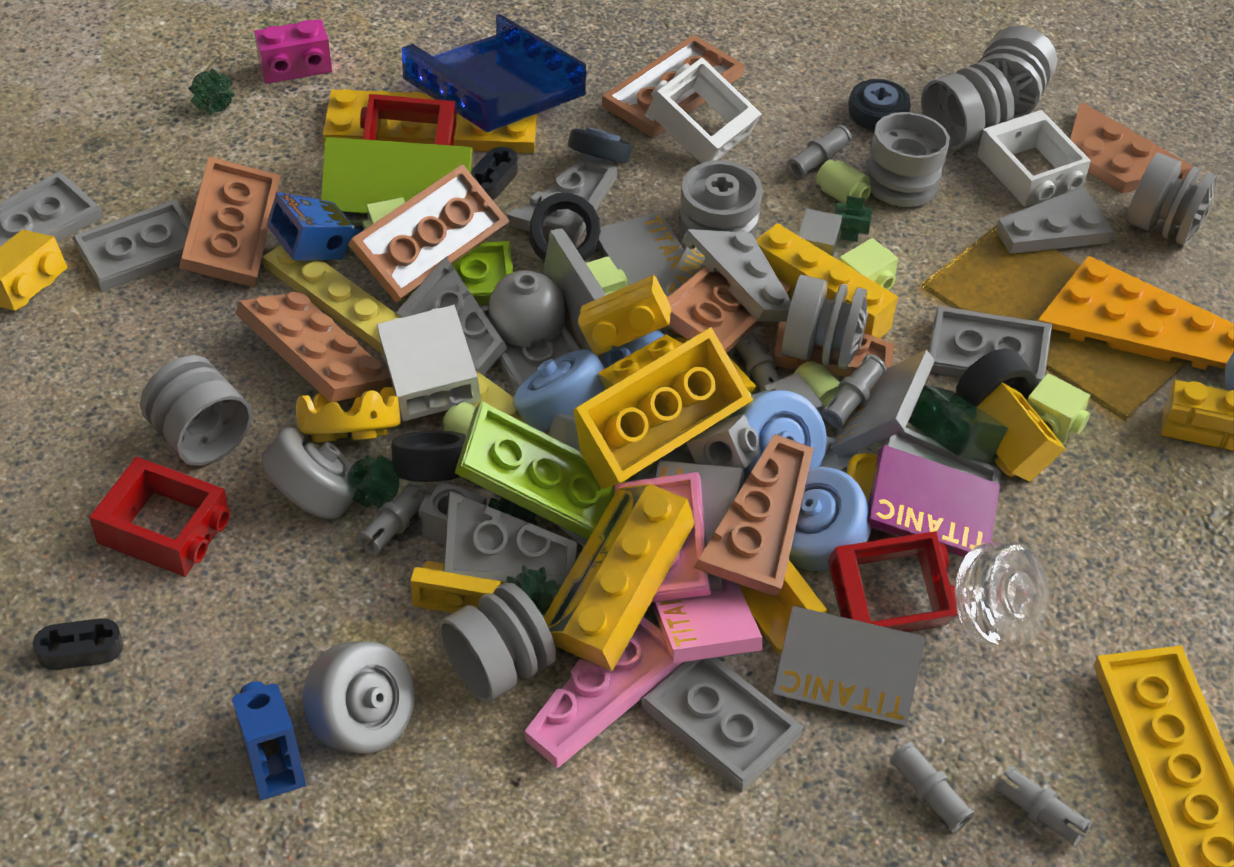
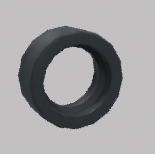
(559, 202)
(993, 369)
(427, 455)

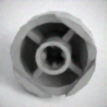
(527, 308)

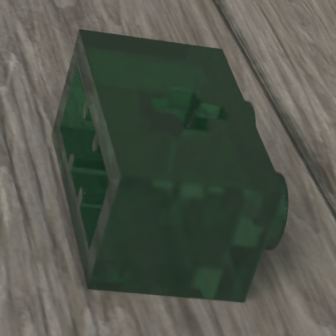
(957, 424)

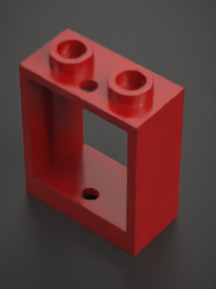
(411, 110)
(131, 492)
(933, 561)

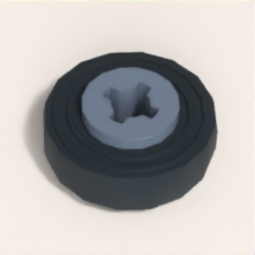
(875, 99)
(600, 145)

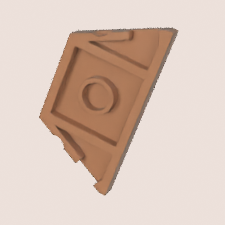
(1115, 151)

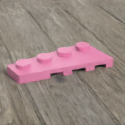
(599, 696)

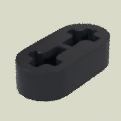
(498, 177)
(78, 644)

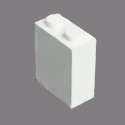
(429, 362)

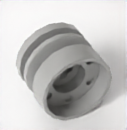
(1026, 63)
(968, 102)
(907, 159)
(1171, 199)
(824, 322)
(195, 410)
(497, 642)

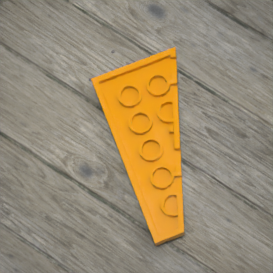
(1138, 318)

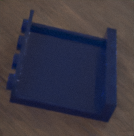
(498, 76)

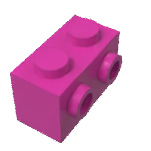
(293, 51)

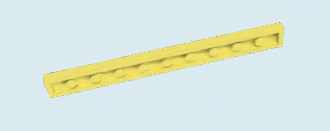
(358, 310)

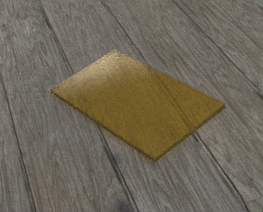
(1023, 287)

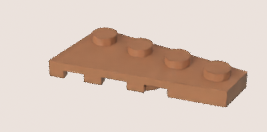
(761, 522)

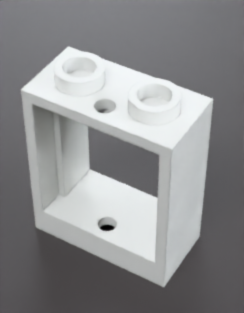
(719, 95)
(1034, 130)

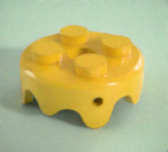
(365, 420)

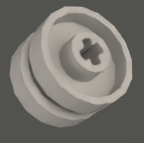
(720, 198)

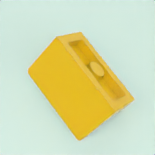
(447, 591)
(773, 612)

